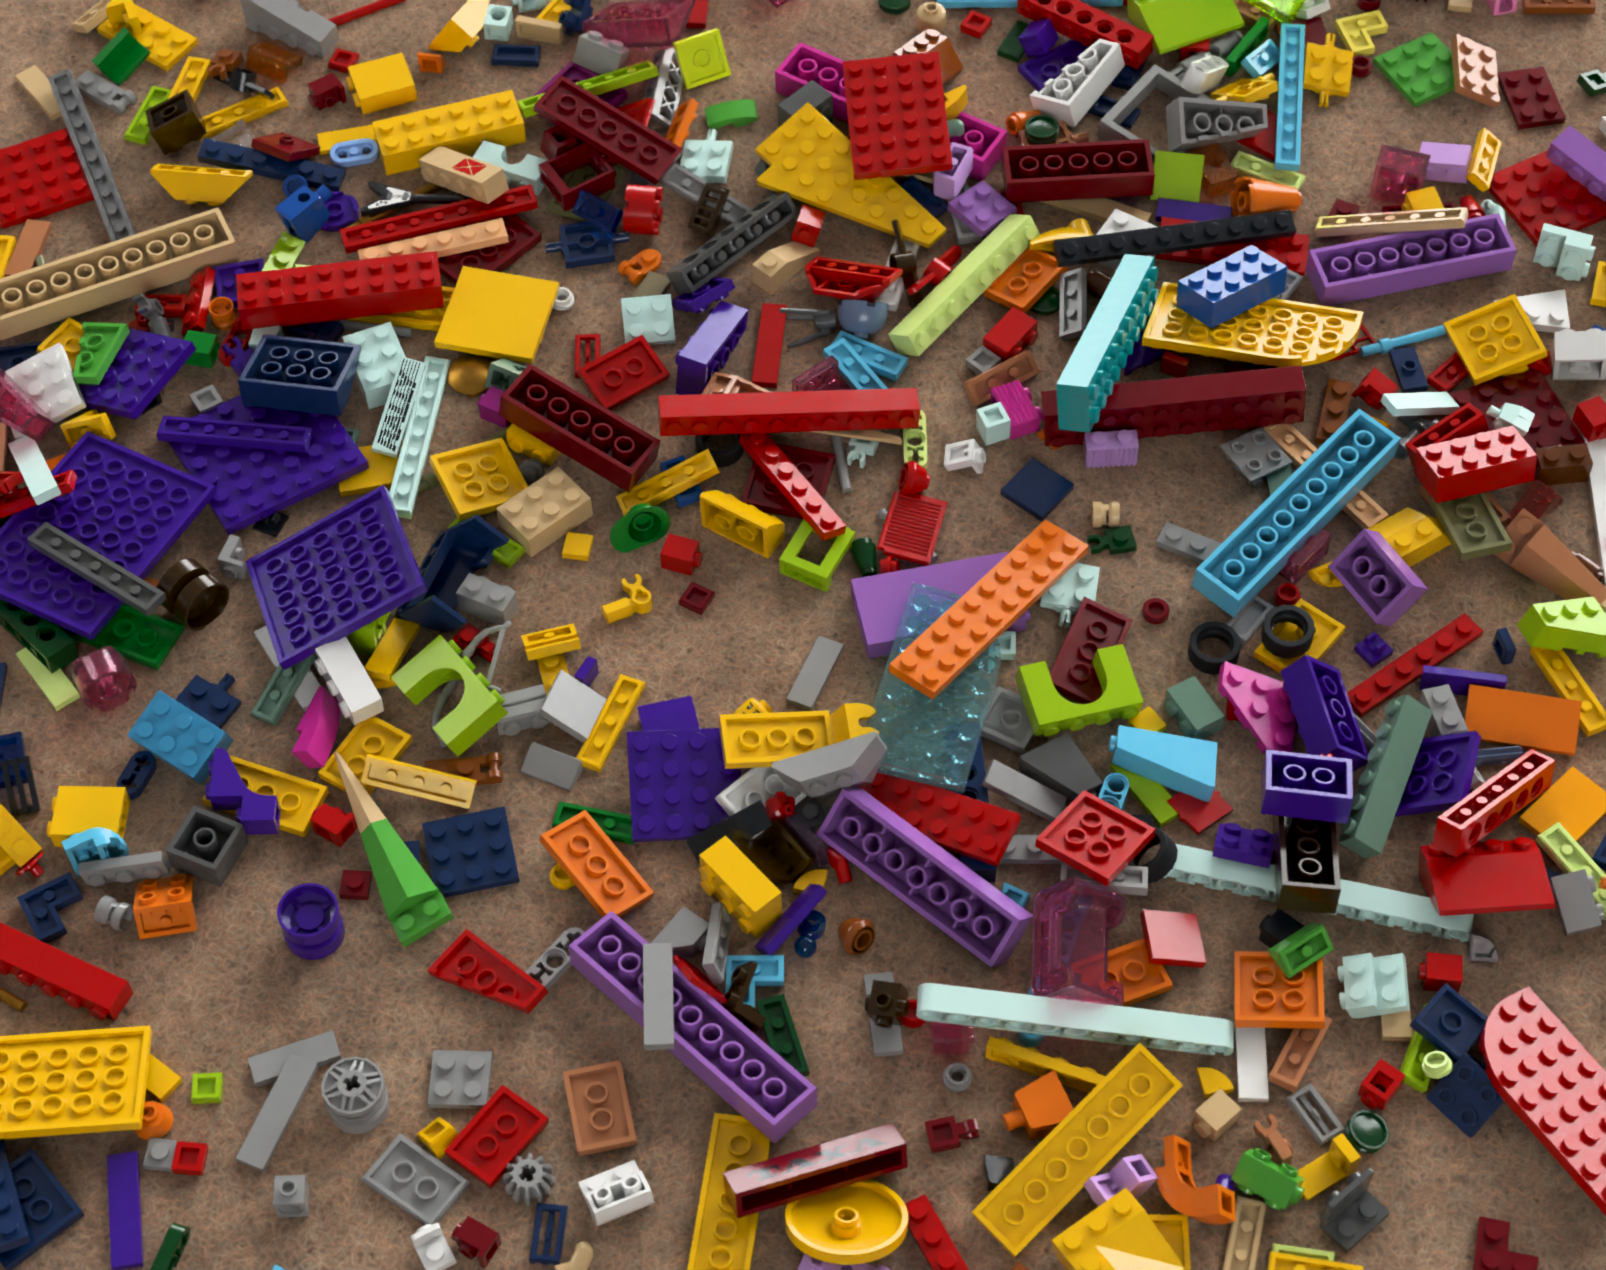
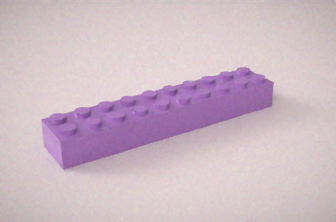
(705, 1033)

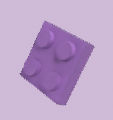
(981, 208)

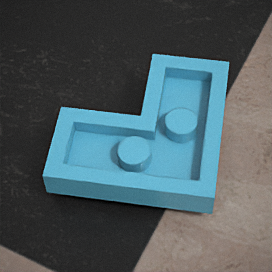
(768, 972)

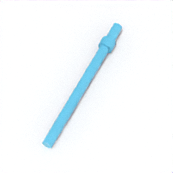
(1385, 345)

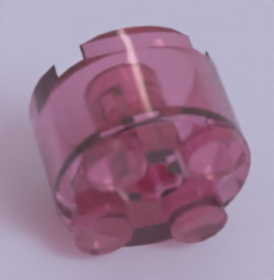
(103, 679)

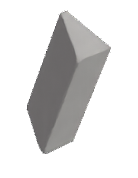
(552, 766)

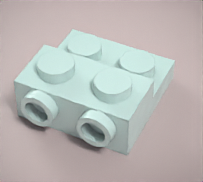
(1565, 251)
(1373, 985)

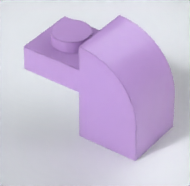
(1129, 1172)

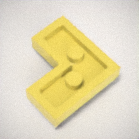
(1357, 29)

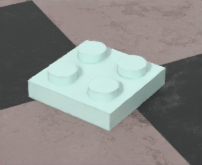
(649, 317)

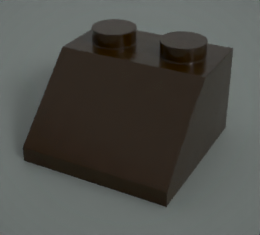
(175, 122)

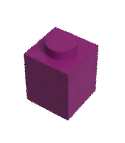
(489, 407)

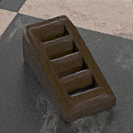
(701, 205)

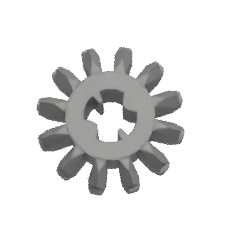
(520, 1187)

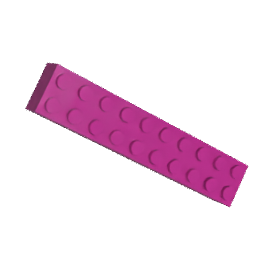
(827, 71)

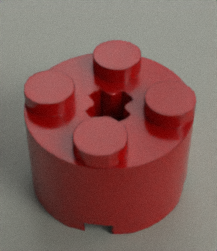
(643, 209)

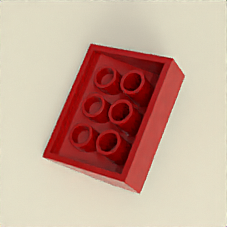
(1486, 878)

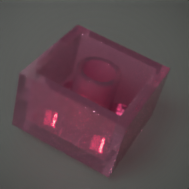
(1398, 173)

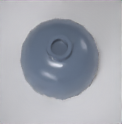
(862, 317)

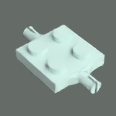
(708, 158)
(1070, 590)

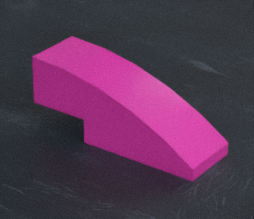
(317, 730)

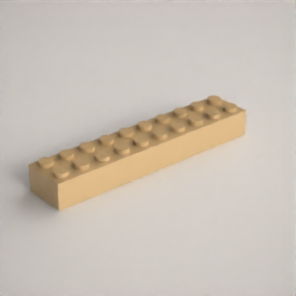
(114, 272)

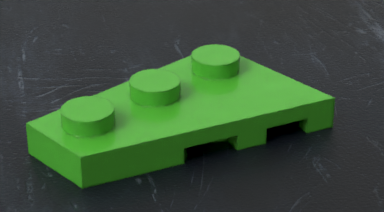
(98, 350)

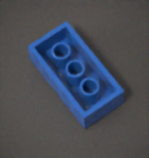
(1231, 286)

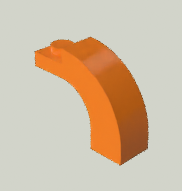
(1205, 1204)

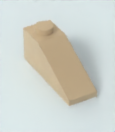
(781, 264)

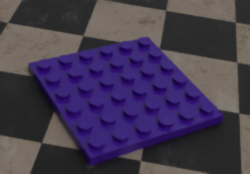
(267, 481)
(335, 576)

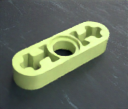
(919, 433)

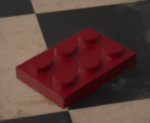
(1531, 97)

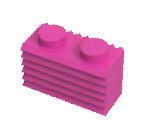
(1018, 406)

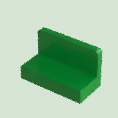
(121, 57)

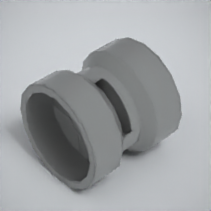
(112, 912)

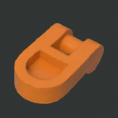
(645, 260)

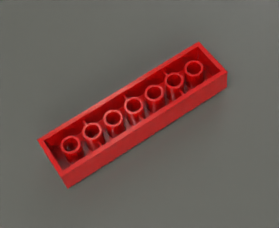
(339, 290)

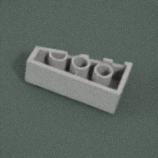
(291, 24)
(1207, 121)

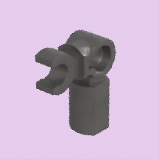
(153, 312)

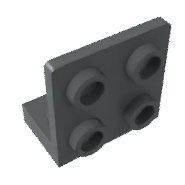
(1352, 1212)

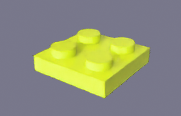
(701, 58)

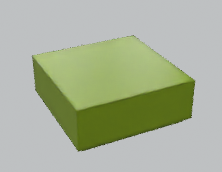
(207, 1088)

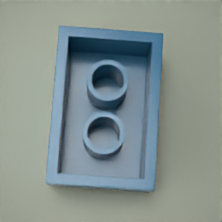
(178, 736)

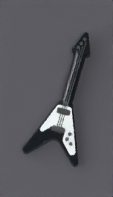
(397, 198)

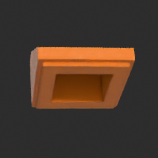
(431, 62)

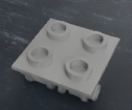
(1255, 455)

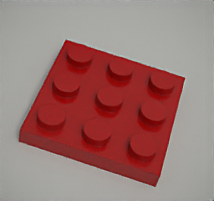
(1095, 837)

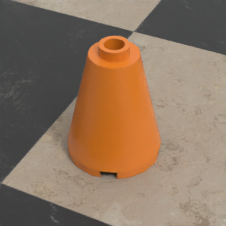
(1262, 196)

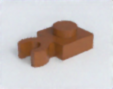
(224, 63)

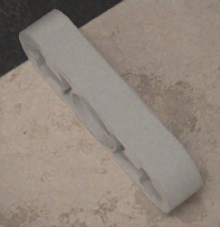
(554, 951)

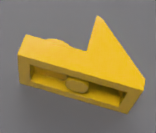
(124, 11)
(89, 421)

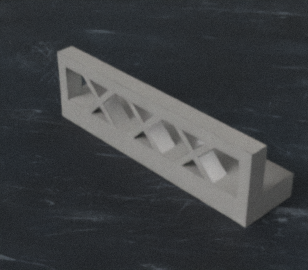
(658, 85)

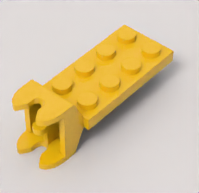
(764, 738)

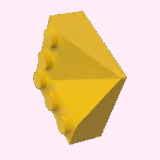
(1115, 1238)

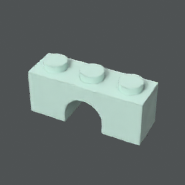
(516, 174)

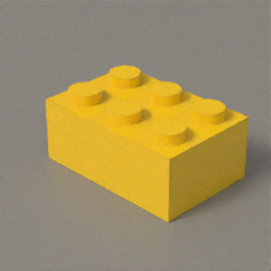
(740, 887)

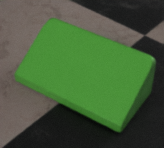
(1301, 949)

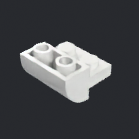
(616, 1192)

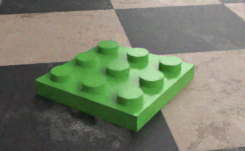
(1419, 69)

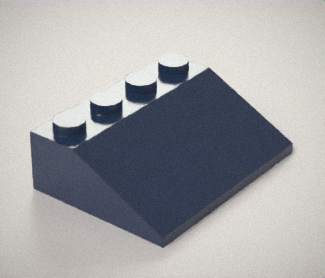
(300, 375)

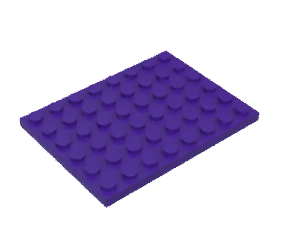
(119, 508)

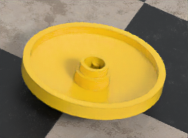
(848, 1223)

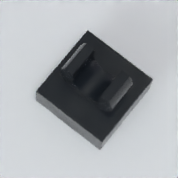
(272, 524)

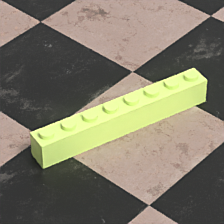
(963, 285)

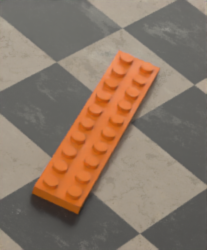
(988, 609)

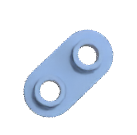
(354, 152)

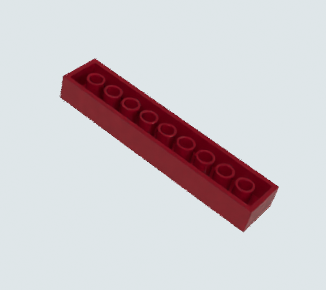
(1191, 405)

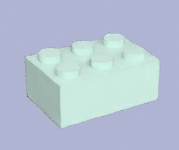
(377, 361)

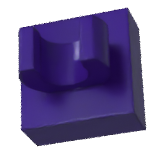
(1373, 649)

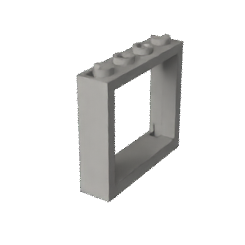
(1155, 78)

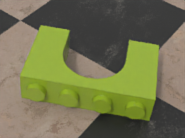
(478, 707)
(1052, 713)

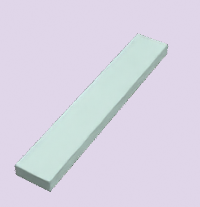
(34, 469)

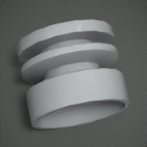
(360, 1108)

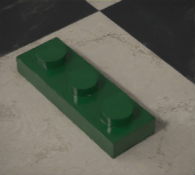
(782, 1032)

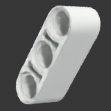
(1204, 74)

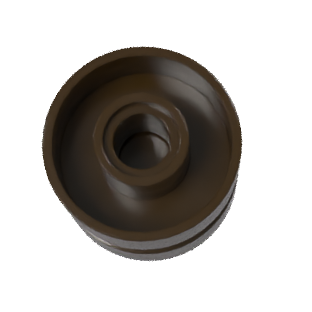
(193, 594)

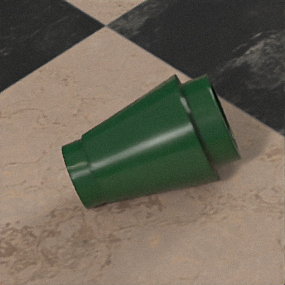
(864, 554)

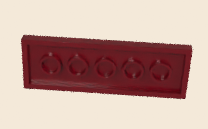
(608, 129)

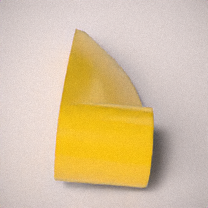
(1075, 229)

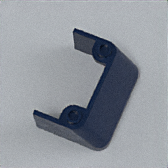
(448, 562)

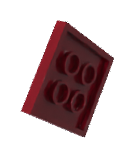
(763, 493)

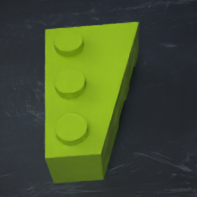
(1566, 624)

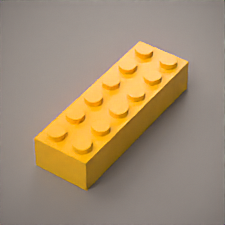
(454, 126)

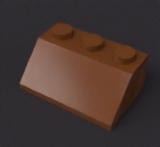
(930, 41)

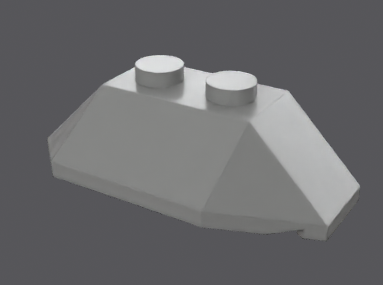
(833, 766)

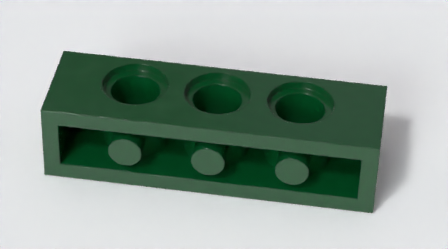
(41, 637)

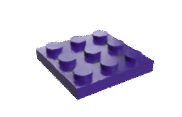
(1440, 773)

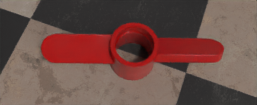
(937, 269)

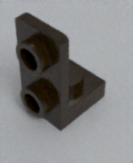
(735, 997)

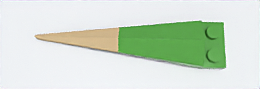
(405, 888)

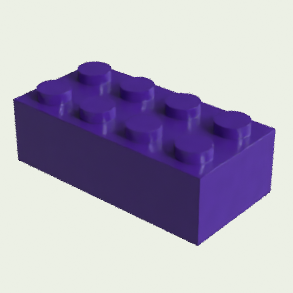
(1324, 711)

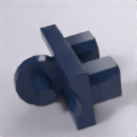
(579, 13)

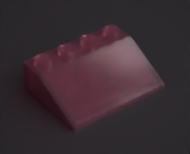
(642, 22)

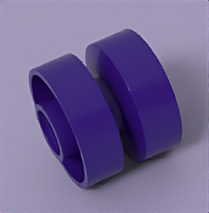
(311, 921)

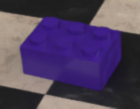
(1306, 786)

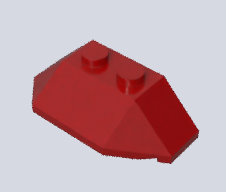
(849, 279)

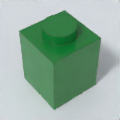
(206, 348)

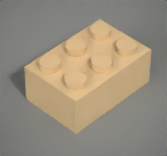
(544, 511)

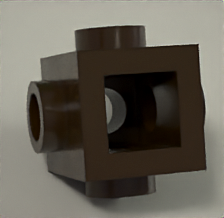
(887, 1003)

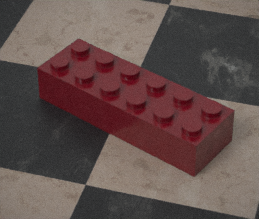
(1077, 170)
(579, 427)

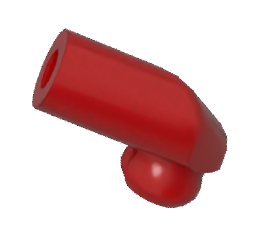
(840, 865)

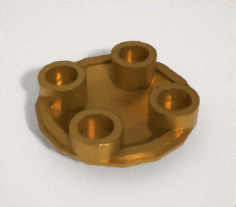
(469, 375)

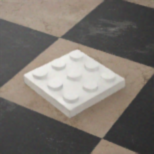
(49, 383)

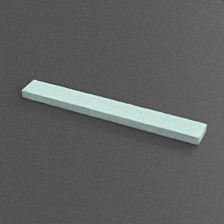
(418, 436)

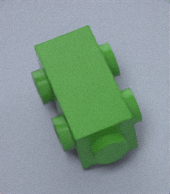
(1268, 1179)

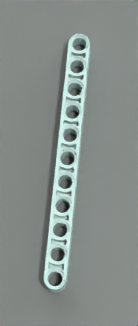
(1355, 900)
(1074, 1019)

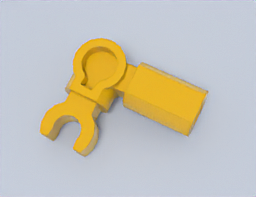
(639, 601)

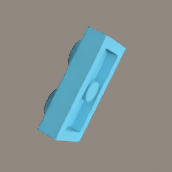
(1261, 59)

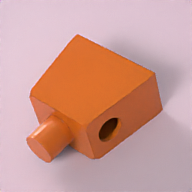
(1039, 1107)

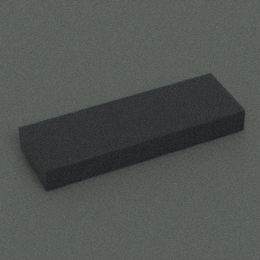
(736, 827)

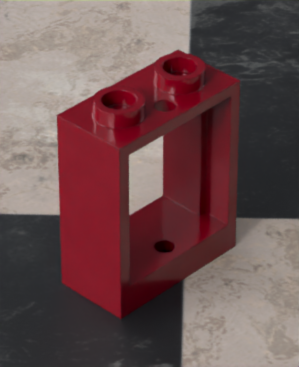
(575, 158)

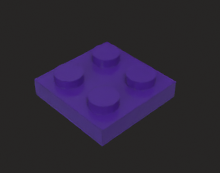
(698, 301)
(1243, 845)

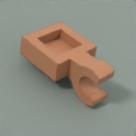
(1276, 1146)

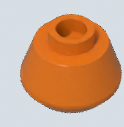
(156, 1121)

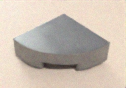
(1481, 948)

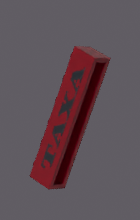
(815, 1170)

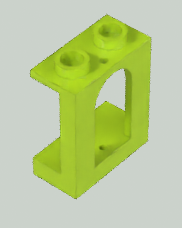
(806, 571)

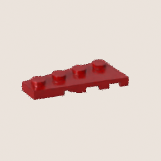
(486, 972)

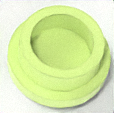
(1436, 1065)

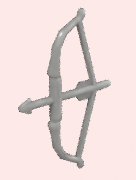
(451, 685)

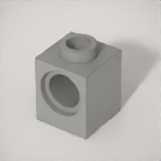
(291, 1196)

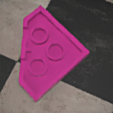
(1260, 706)

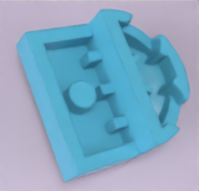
(94, 845)

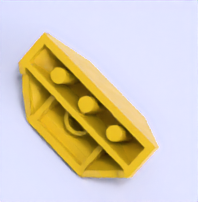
(200, 183)
(1413, 535)

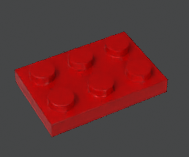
(623, 373)
(496, 1136)

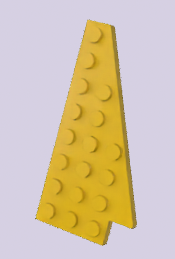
(816, 167)

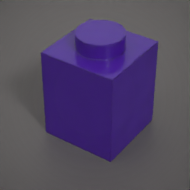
(1038, 38)

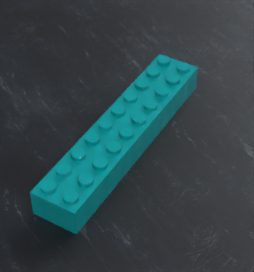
(1106, 343)

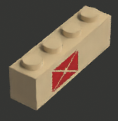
(463, 174)

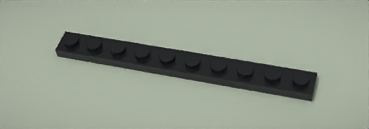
(1174, 238)

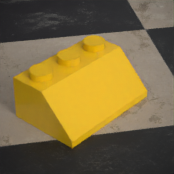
(741, 522)

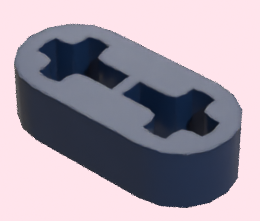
(140, 776)

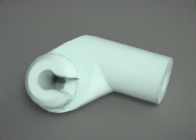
(1492, 208)

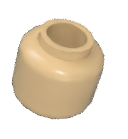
(931, 16)

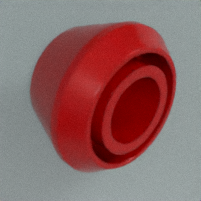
(913, 478)

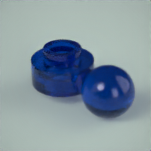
(805, 945)

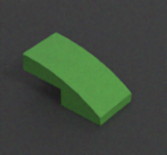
(737, 112)

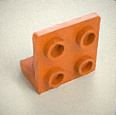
(164, 906)

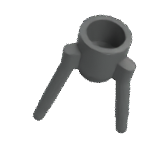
(822, 320)

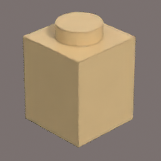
(1216, 1116)

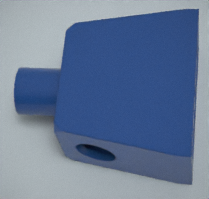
(304, 211)

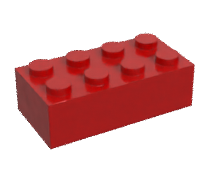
(1475, 464)

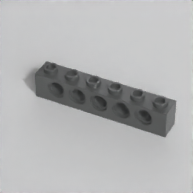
(732, 243)

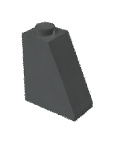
(1061, 768)

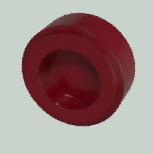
(1155, 611)

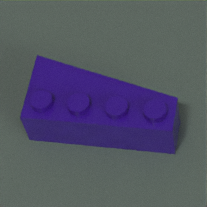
(709, 347)

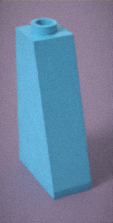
(1168, 759)

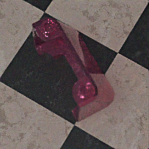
(1072, 942)

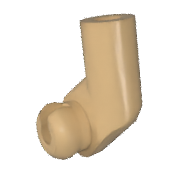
(580, 1259)

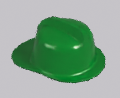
(639, 527)

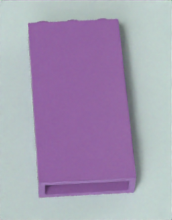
(883, 597)

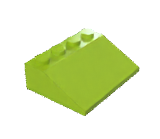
(1183, 21)

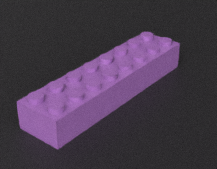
(1409, 260)
(924, 876)

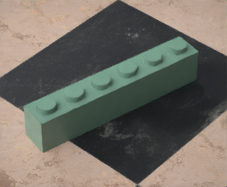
(1385, 776)

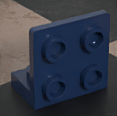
(1466, 1095)

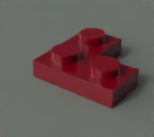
(1492, 1248)

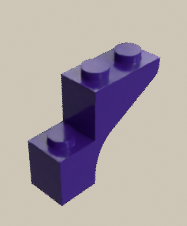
(227, 792)

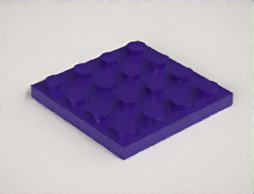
(137, 373)
(676, 782)

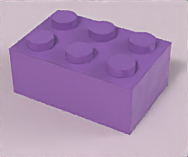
(1377, 577)

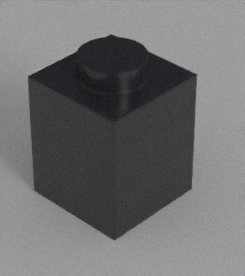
(1277, 928)

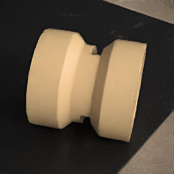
(1099, 514)

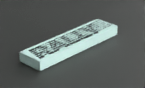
(398, 407)

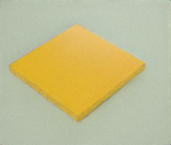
(497, 315)

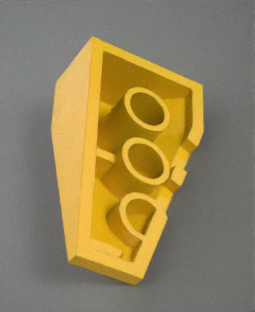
(462, 28)

